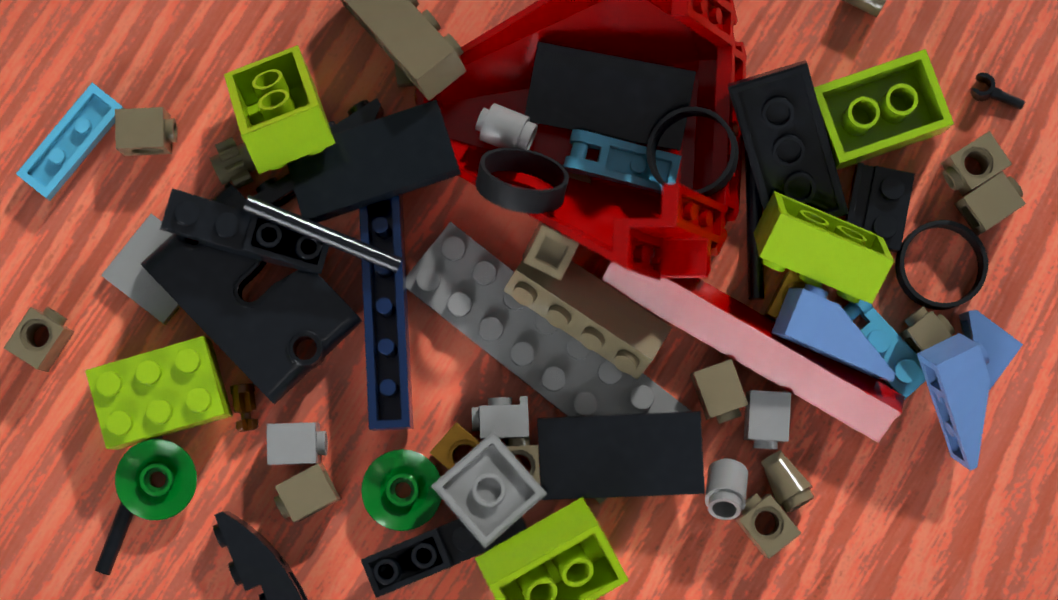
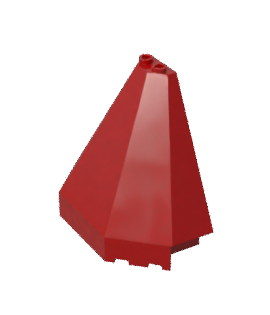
(630, 226)

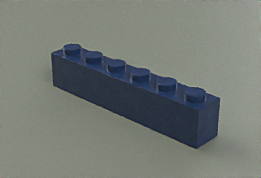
(386, 320)

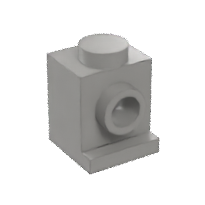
(502, 418)

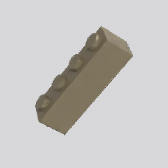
(411, 41)
(592, 314)

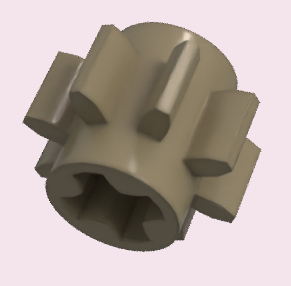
(233, 163)

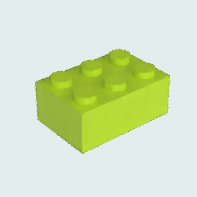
(883, 109)
(278, 110)
(822, 249)
(158, 393)
(554, 560)

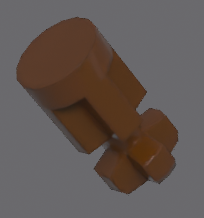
(244, 403)

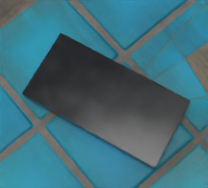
(607, 94)
(787, 138)
(375, 163)
(621, 455)

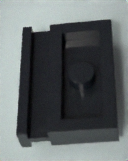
(880, 202)

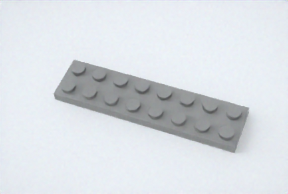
(467, 289)

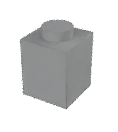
(767, 418)
(295, 443)

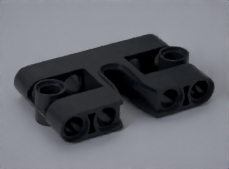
(260, 333)

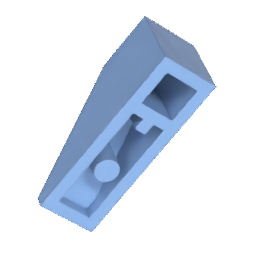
(826, 329)
(959, 391)

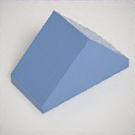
(998, 343)

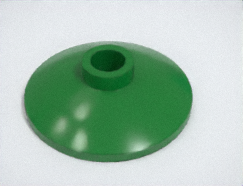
(135, 484)
(380, 490)

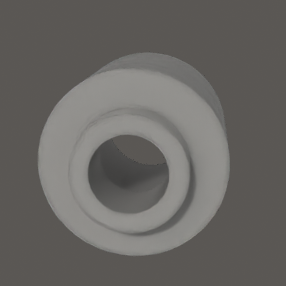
(505, 128)
(726, 488)

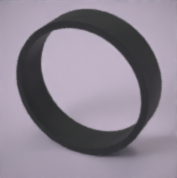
(677, 115)
(519, 198)
(977, 246)

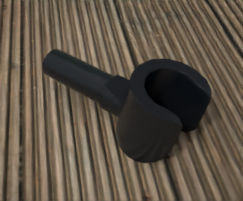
(994, 92)

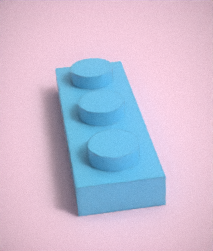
(70, 142)

